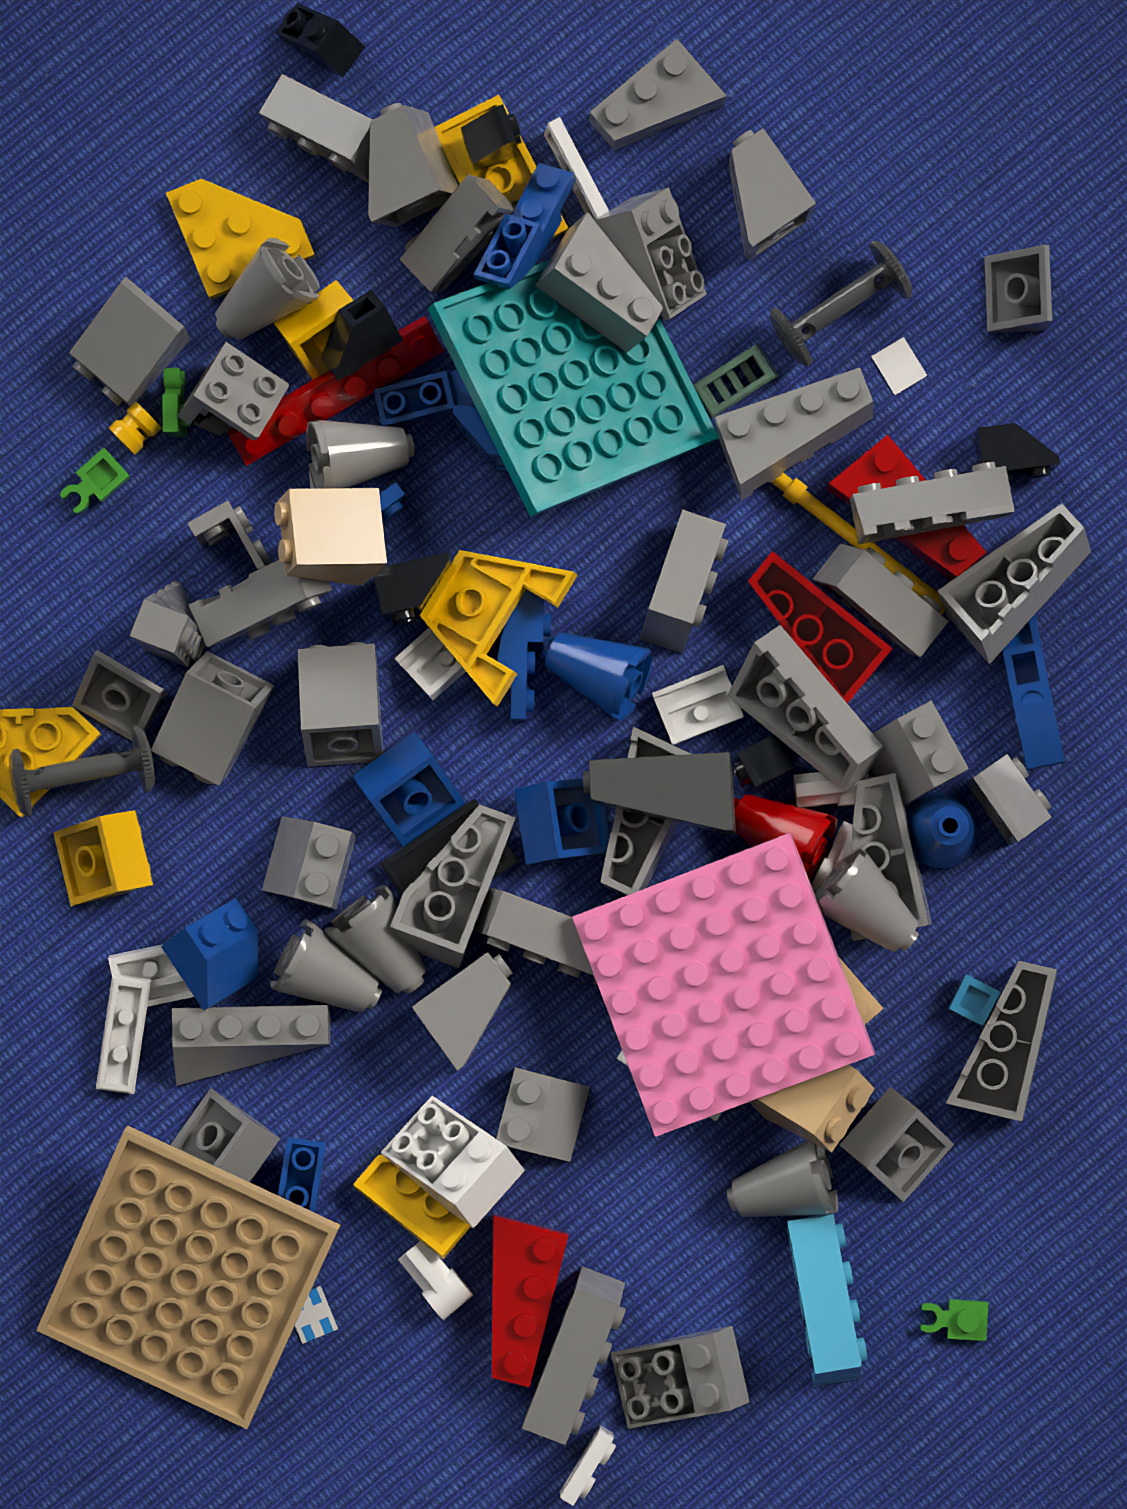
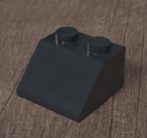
(408, 587)

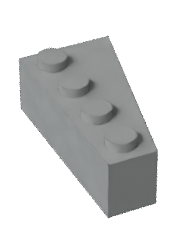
(1014, 581)
(637, 839)
(575, 1355)

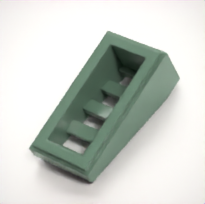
(763, 362)

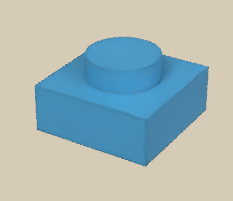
(974, 1000)

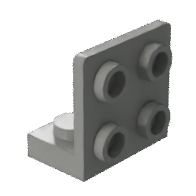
(235, 392)
(214, 528)

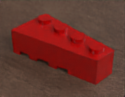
(947, 549)
(821, 628)
(524, 1283)

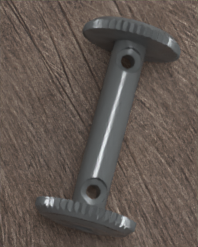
(841, 302)
(82, 770)

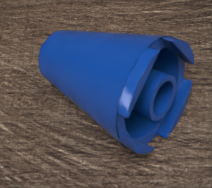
(600, 670)
(930, 841)

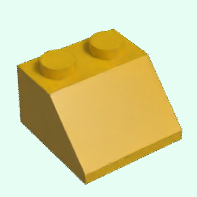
(309, 328)
(103, 857)

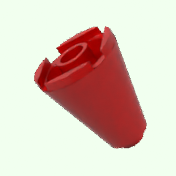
(765, 819)

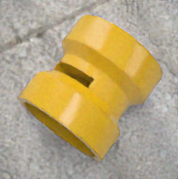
(135, 428)

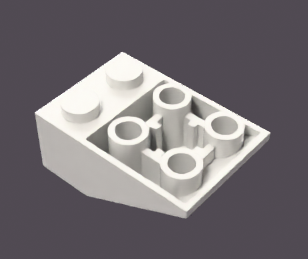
(454, 1161)

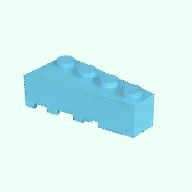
(825, 1299)

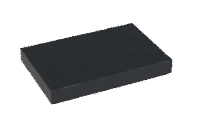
(412, 859)

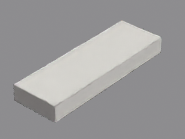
(571, 161)
(123, 1033)

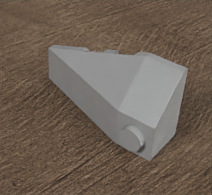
(884, 834)
(447, 897)

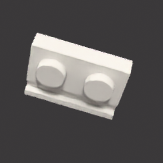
(430, 664)
(696, 705)
(154, 965)
(581, 1479)

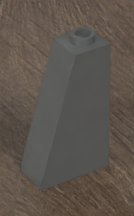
(673, 788)

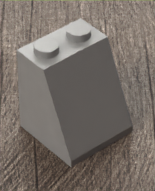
(406, 166)
(766, 193)
(128, 344)
(340, 704)
(211, 718)
(918, 752)
(309, 862)
(465, 1006)

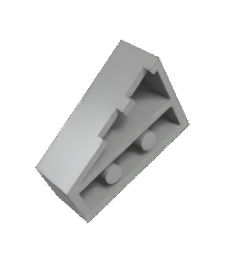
(658, 96)
(319, 125)
(456, 233)
(600, 285)
(882, 597)
(255, 604)

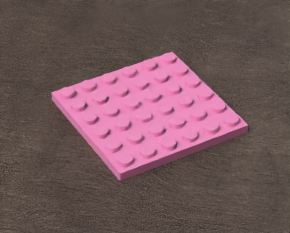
(723, 985)

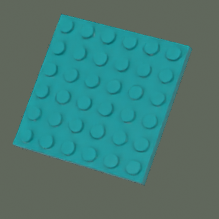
(565, 398)

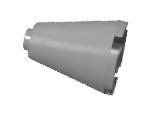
(266, 291)
(354, 452)
(867, 903)
(366, 936)
(324, 972)
(787, 1185)

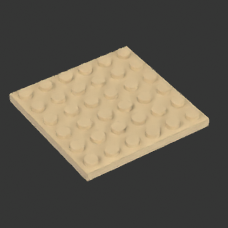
(187, 1277)

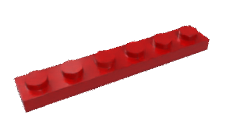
(328, 396)

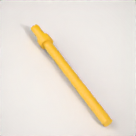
(797, 492)

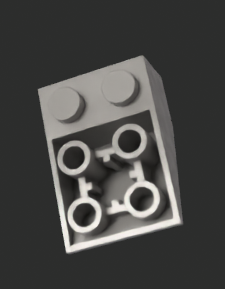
(655, 246)
(680, 1377)

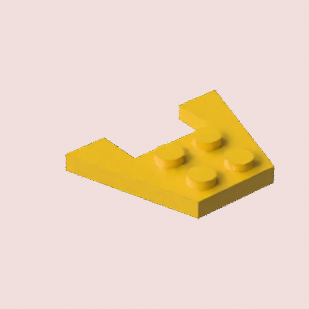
(477, 602)

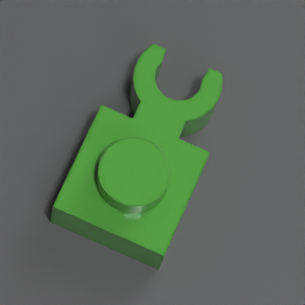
(173, 402)
(99, 477)
(963, 1319)

